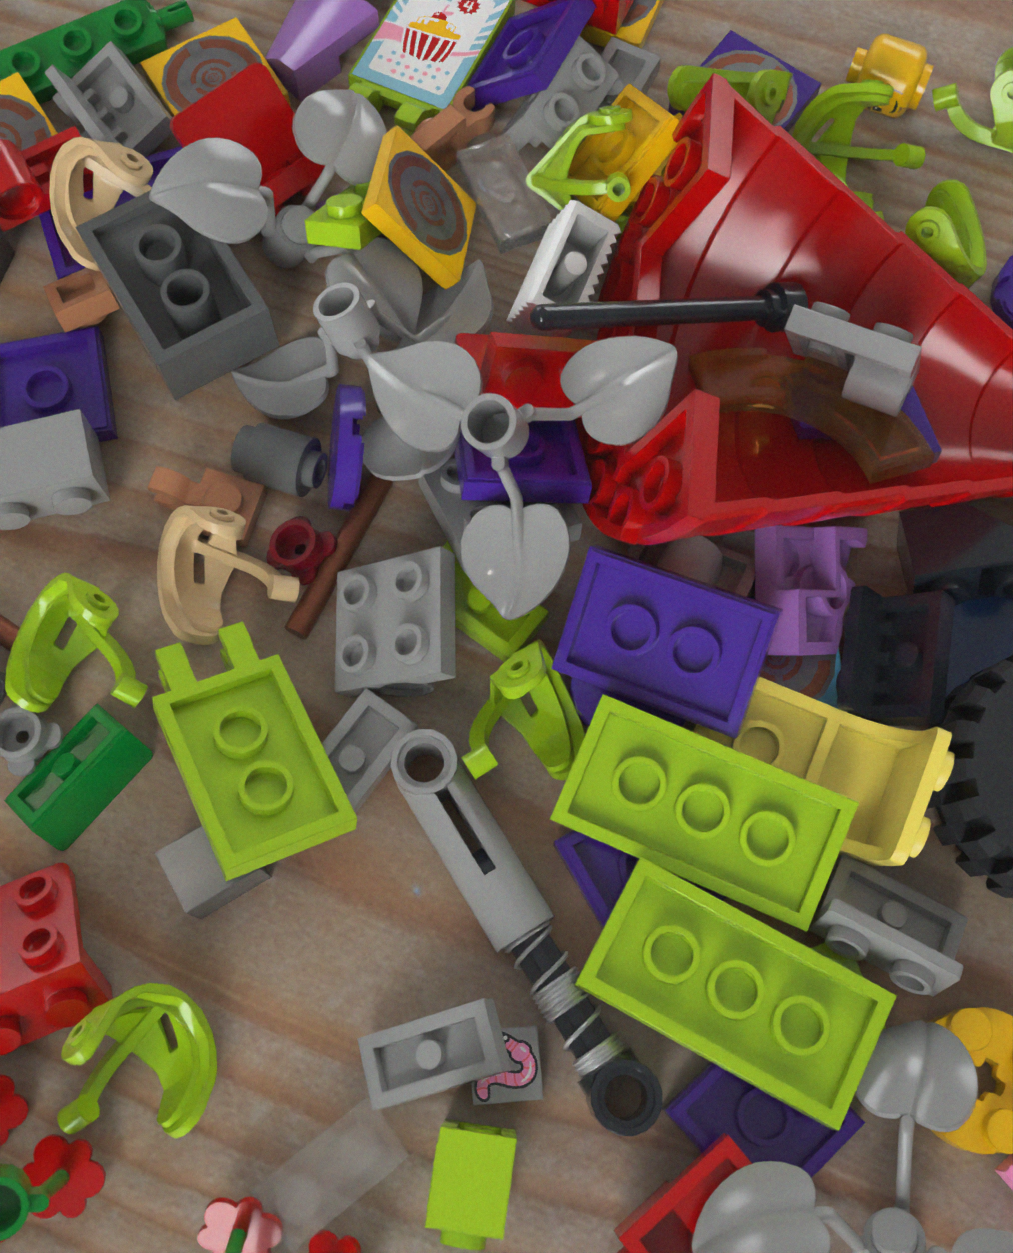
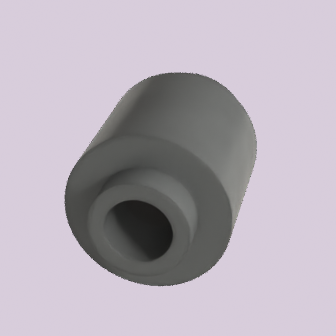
(279, 458)

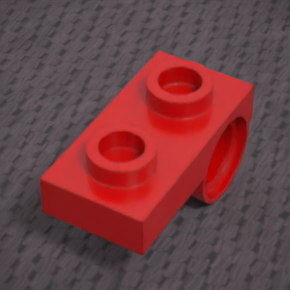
(27, 178)

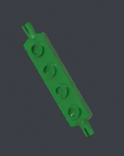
(128, 24)

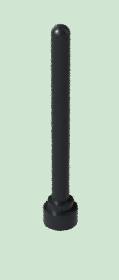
(768, 308)

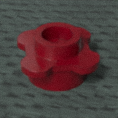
(287, 542)

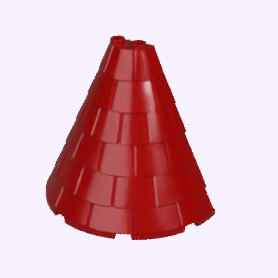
(726, 221)

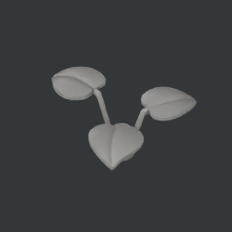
(219, 195)
(296, 375)
(436, 393)
(770, 1206)

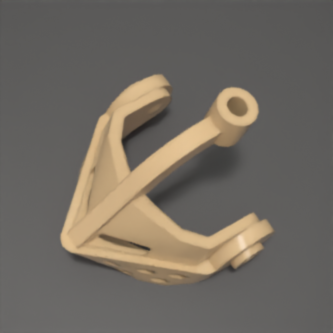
(113, 171)
(194, 607)

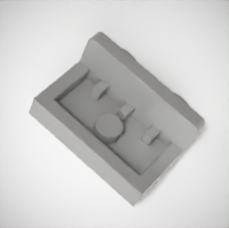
(112, 102)
(889, 927)

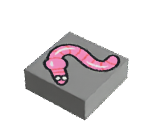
(523, 1080)

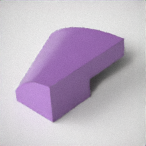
(314, 38)
(807, 578)

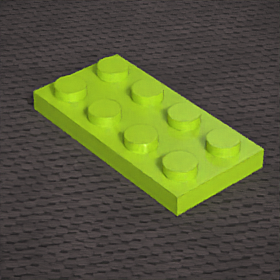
(705, 812)
(737, 993)

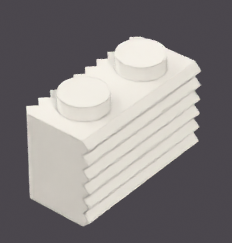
(565, 264)

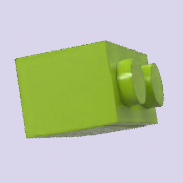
(470, 1183)

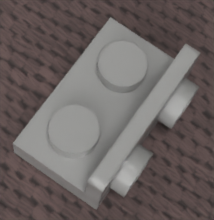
(573, 92)

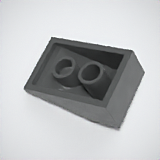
(179, 293)

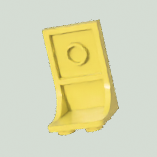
(869, 762)

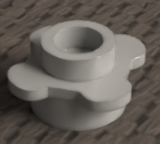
(42, 736)

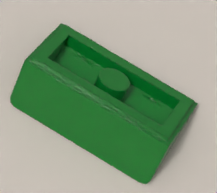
(78, 778)

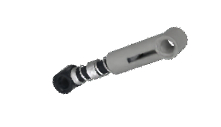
(518, 922)

